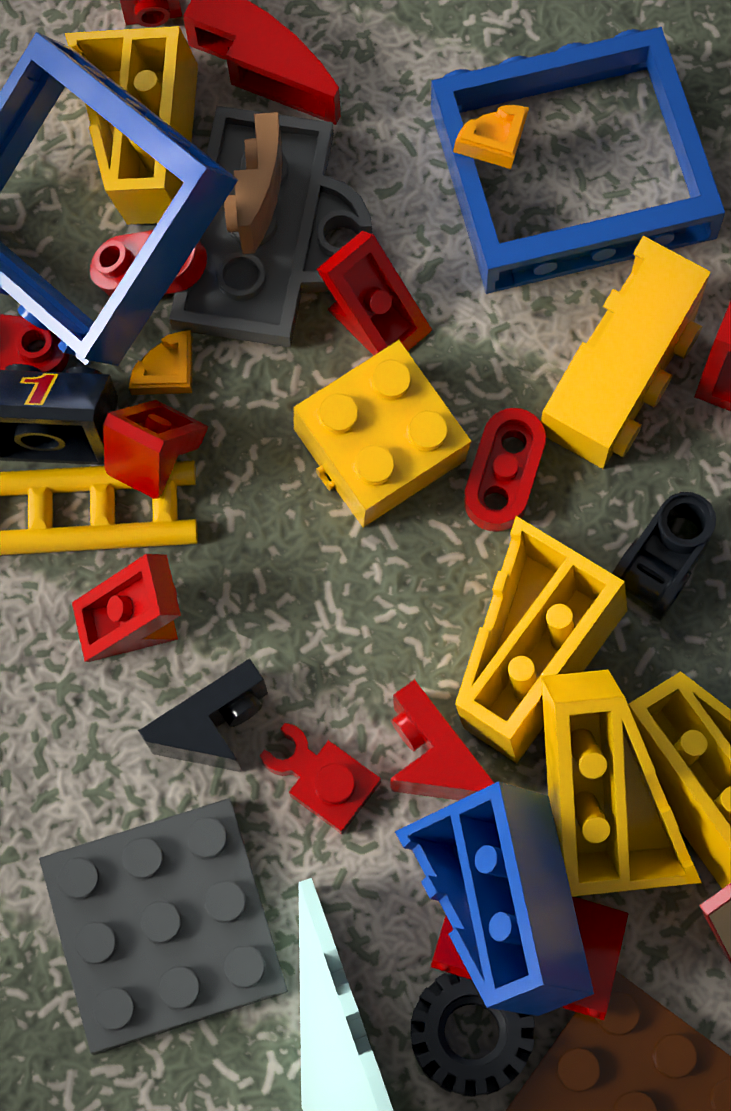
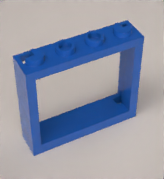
(24, 105)
(598, 241)

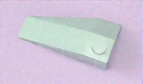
(335, 1050)

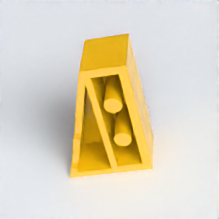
(627, 355)

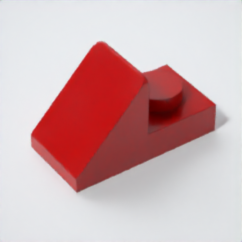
(372, 296)
(145, 444)
(128, 610)
(447, 765)

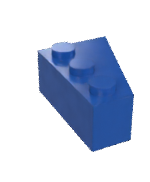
(507, 896)

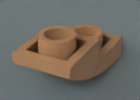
(257, 187)

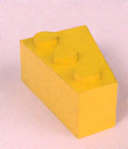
(162, 75)
(543, 620)
(691, 753)
(606, 792)

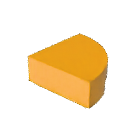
(493, 135)
(165, 367)

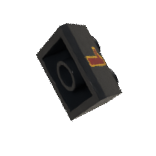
(54, 414)

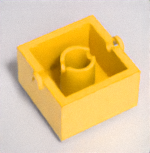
(380, 433)

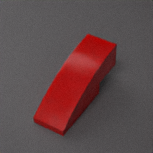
(263, 56)

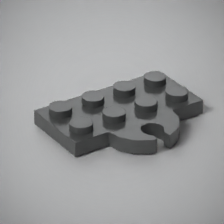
(261, 292)

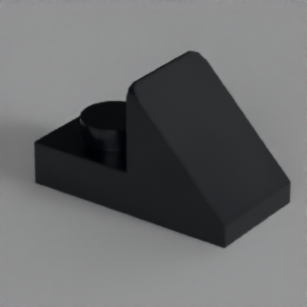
(191, 729)

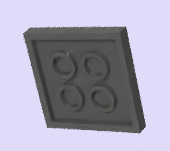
(162, 926)

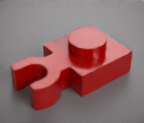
(327, 783)

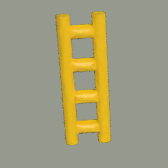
(102, 531)

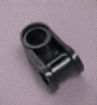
(660, 562)

